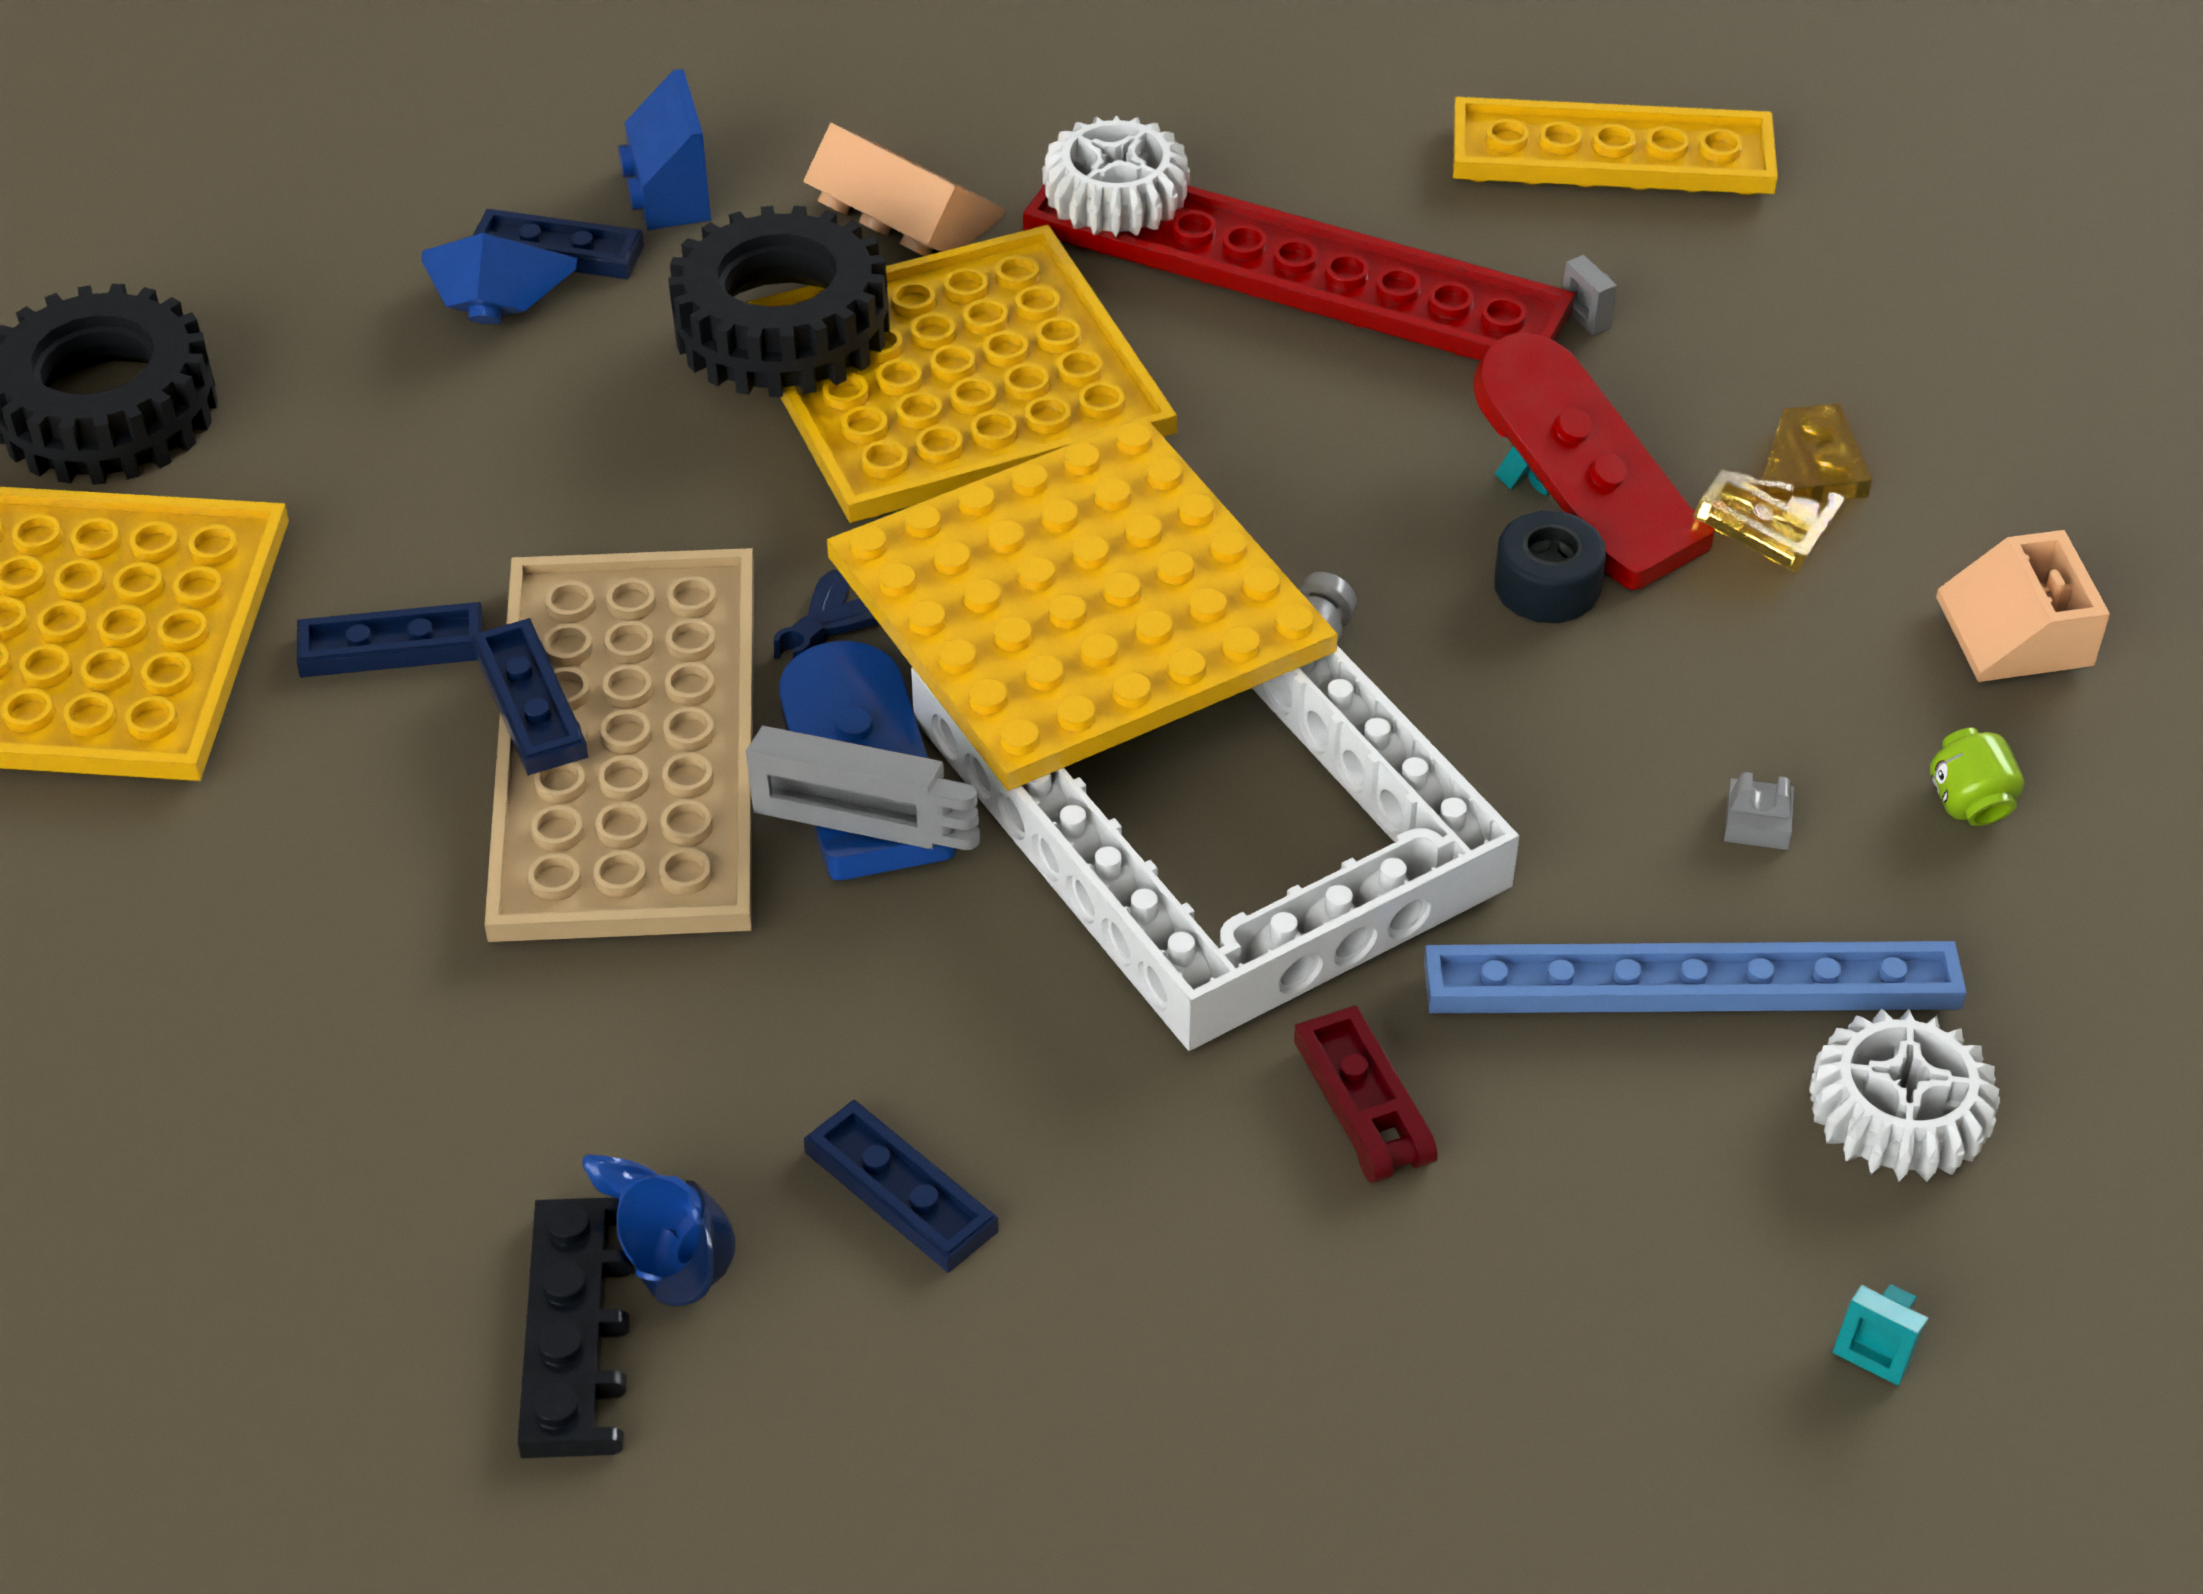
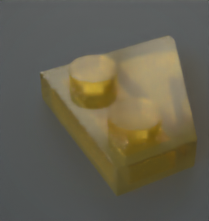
(1818, 454)
(1767, 516)

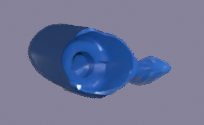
(666, 1228)

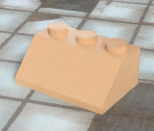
(897, 194)

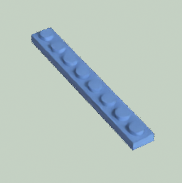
(1693, 977)

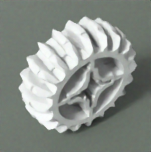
(1116, 175)
(1904, 1095)

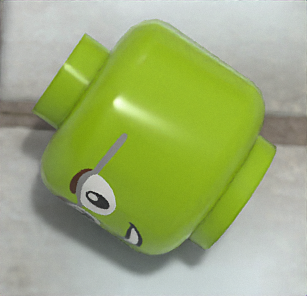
(1977, 776)

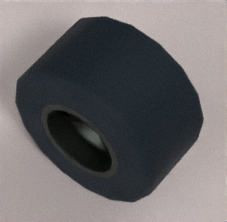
(1549, 566)

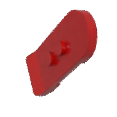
(1588, 457)

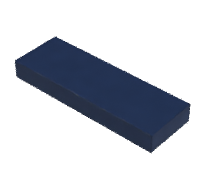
(598, 247)
(387, 639)
(529, 696)
(901, 1185)

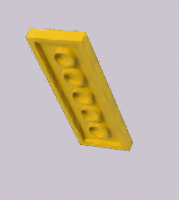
(1614, 145)

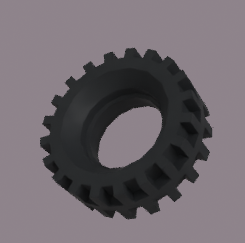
(786, 342)
(111, 427)

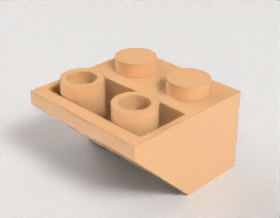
(2026, 608)

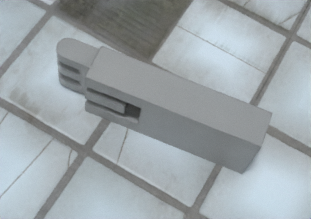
(860, 790)

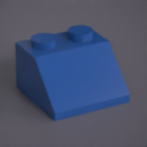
(666, 157)

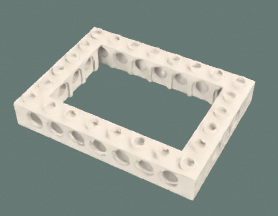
(1444, 859)

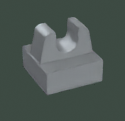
(1759, 812)

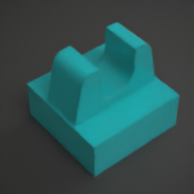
(1881, 1332)

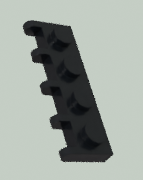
(567, 1328)

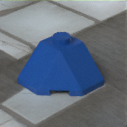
(494, 275)

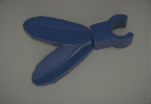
(827, 616)

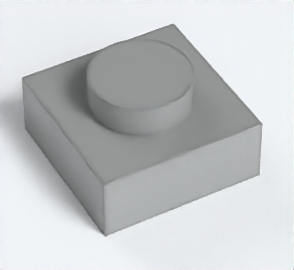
(1593, 294)

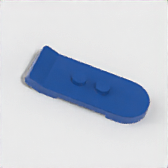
(857, 698)

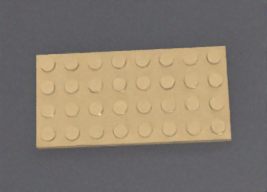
(662, 809)

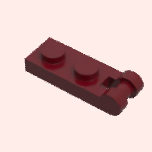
(1365, 1092)

